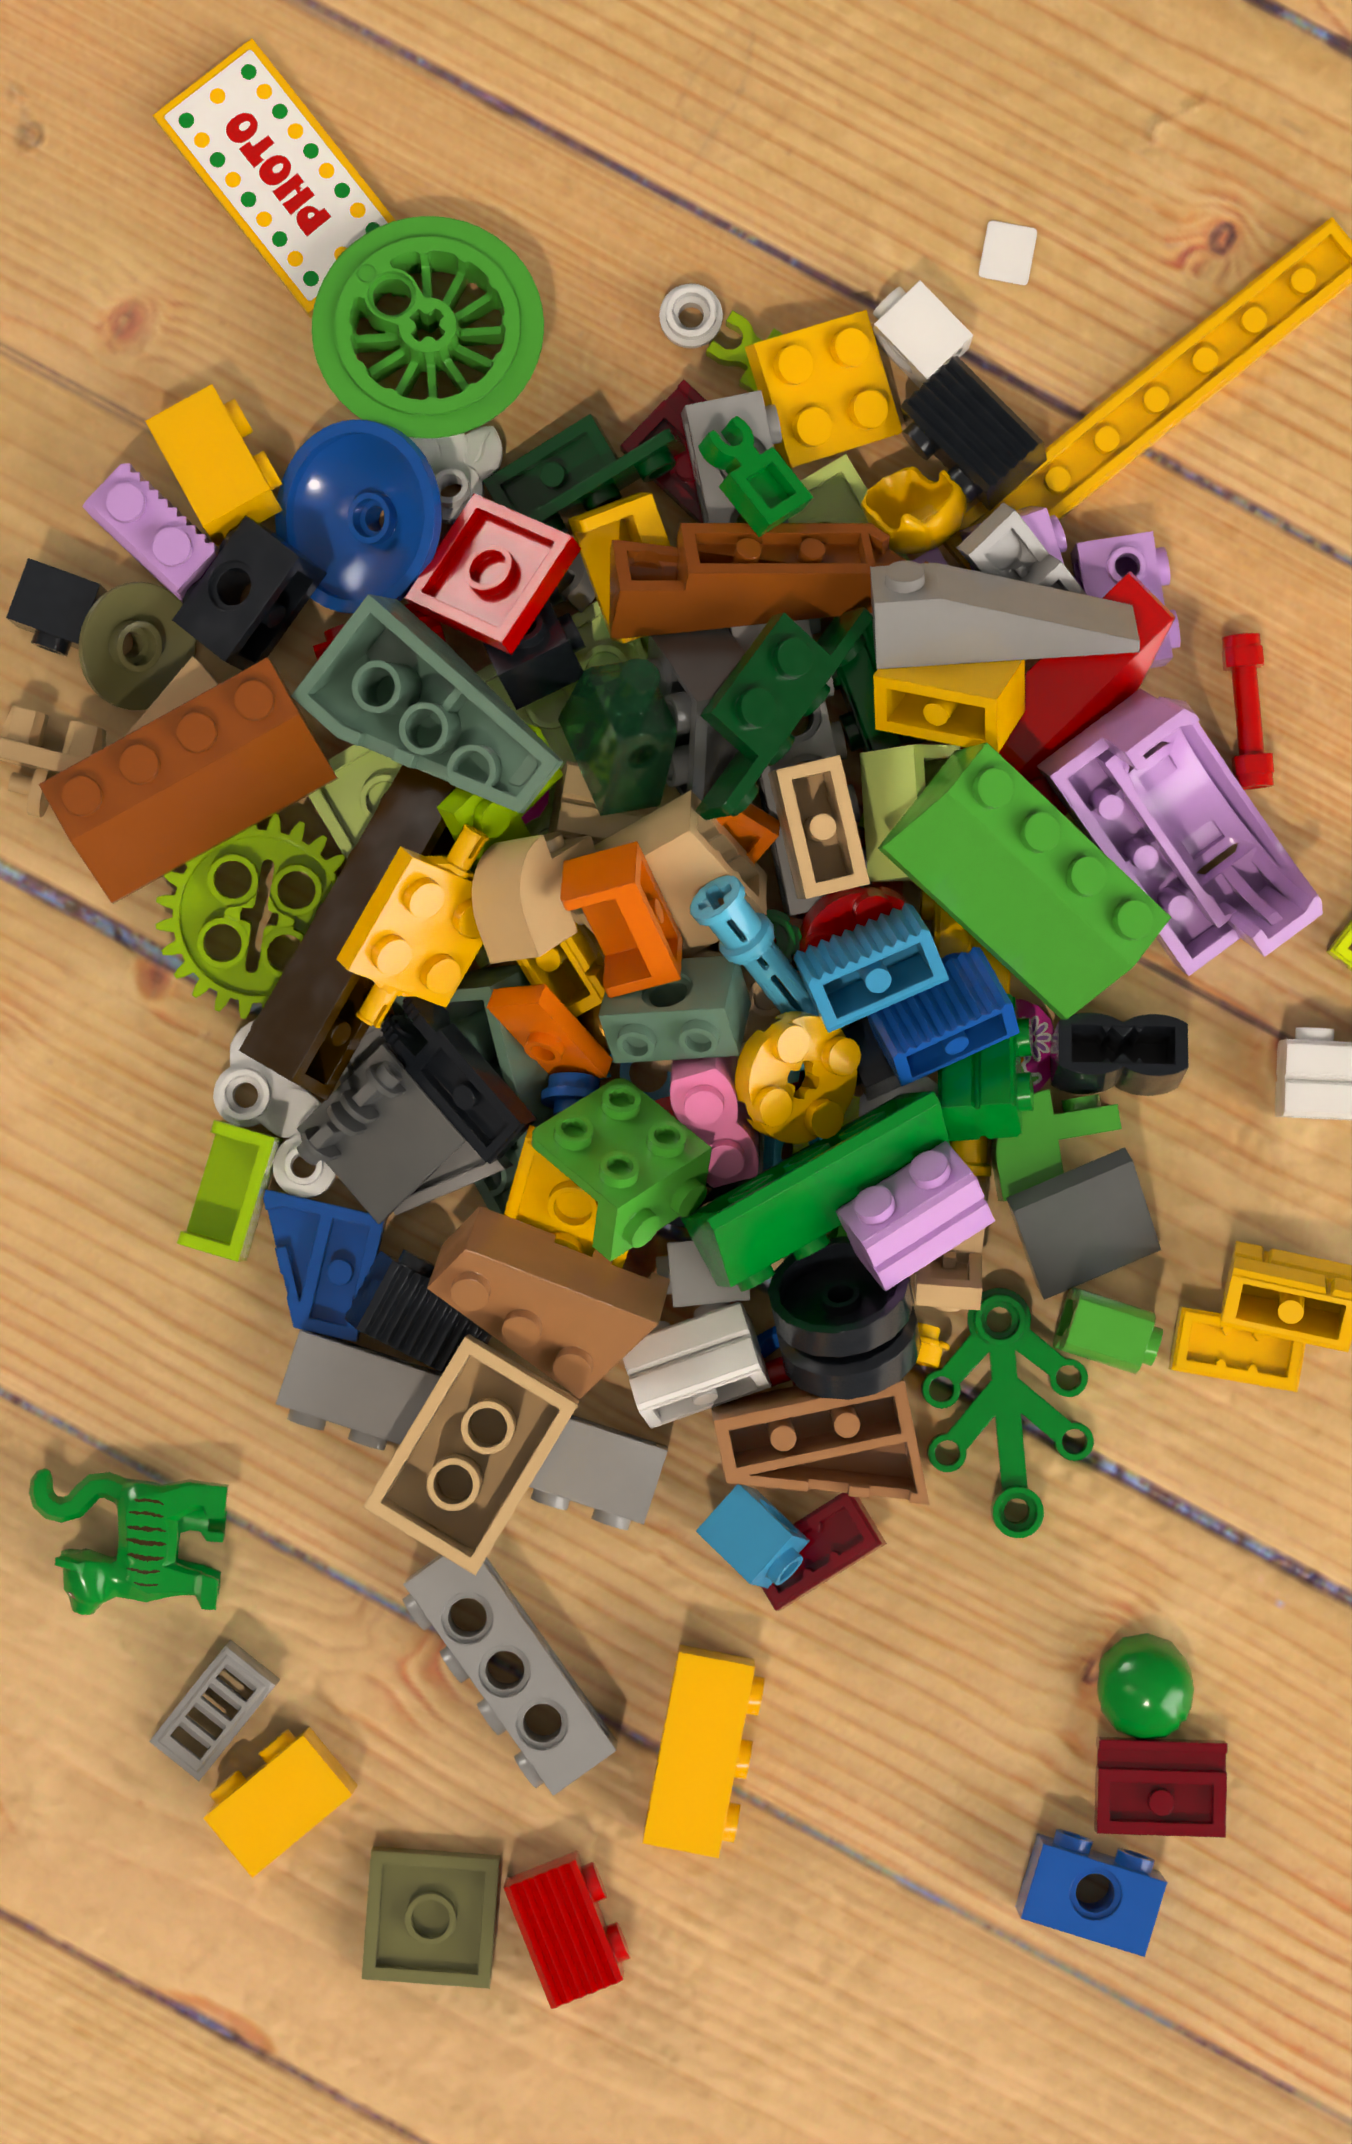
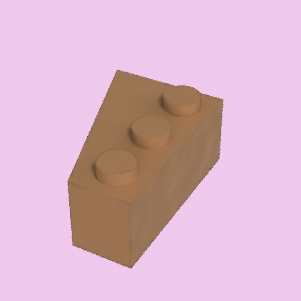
(544, 1300)
(822, 1443)

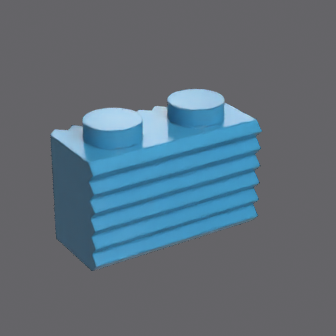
(870, 967)

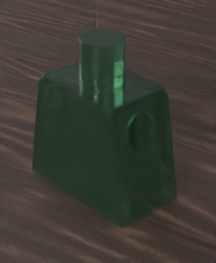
(620, 735)

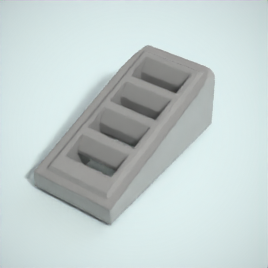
(248, 1672)

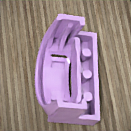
(1163, 808)

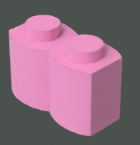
(708, 1106)

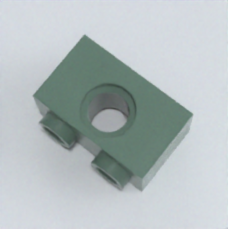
(680, 1019)

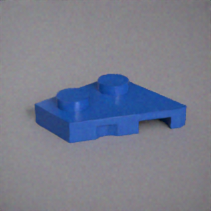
(323, 1259)

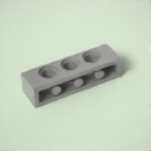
(545, 1759)

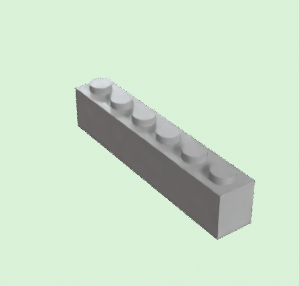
(384, 1394)

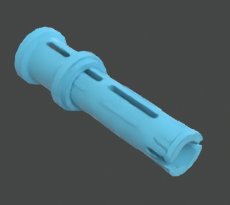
(748, 941)

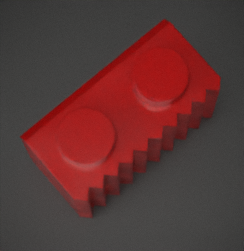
(566, 1929)

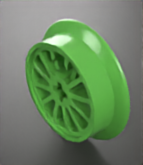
(383, 265)

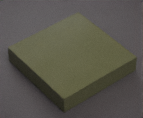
(430, 1917)

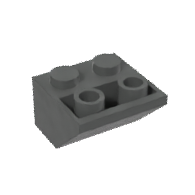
(691, 674)

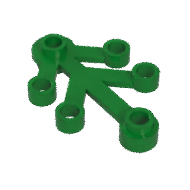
(1006, 1399)

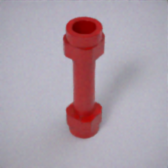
(1242, 657)

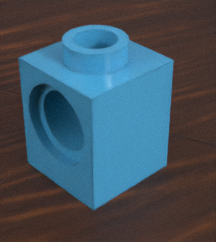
(754, 1537)

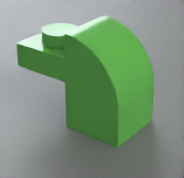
(1036, 1151)

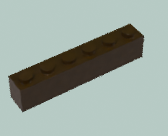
(311, 1017)

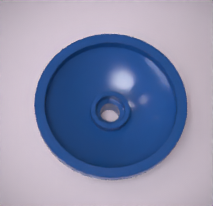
(334, 508)

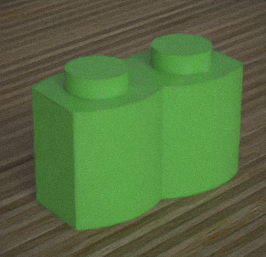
(1107, 1331)

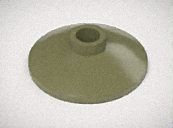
(157, 650)

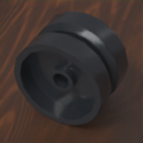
(839, 1326)

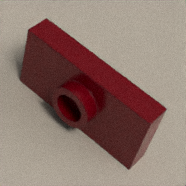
(838, 1537)

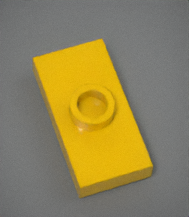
(1233, 1354)

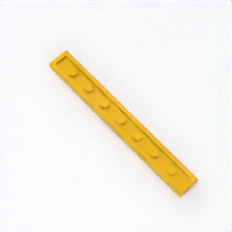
(1182, 378)

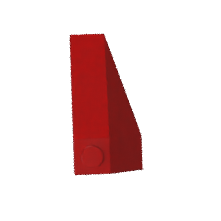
(1077, 691)

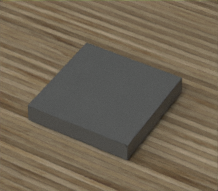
(1084, 1223)

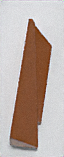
(735, 579)

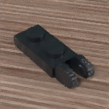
(457, 1078)

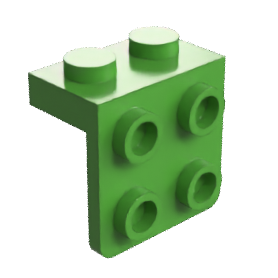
(628, 1159)

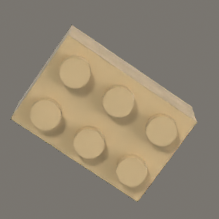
(471, 1454)

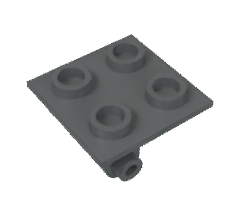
(379, 1134)

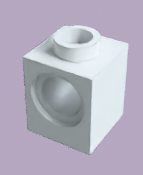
(919, 332)

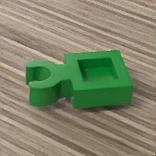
(756, 483)

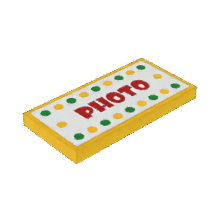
(272, 169)

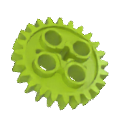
(201, 906)

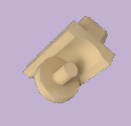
(22, 744)

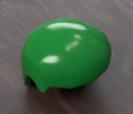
(1145, 1687)

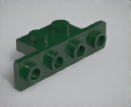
(578, 473)
(768, 696)

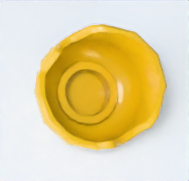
(915, 510)

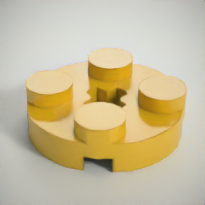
(828, 1084)

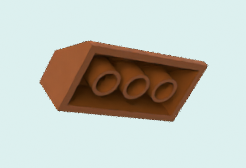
(188, 781)

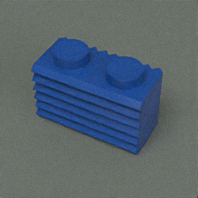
(946, 1020)

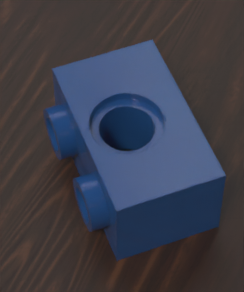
(1119, 1919)

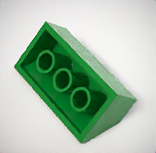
(798, 1198)

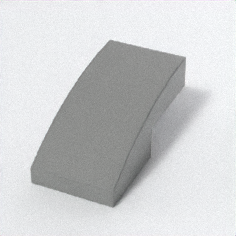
(1010, 549)

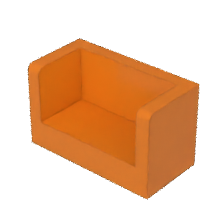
(626, 917)

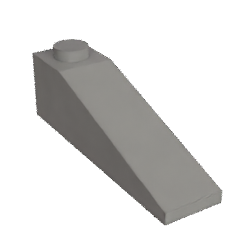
(967, 616)

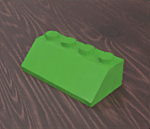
(1023, 880)

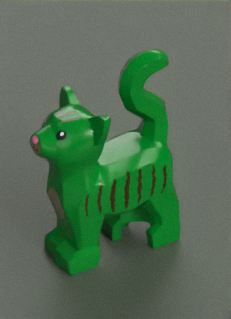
(148, 1541)

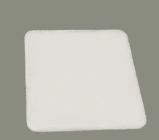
(1007, 252)

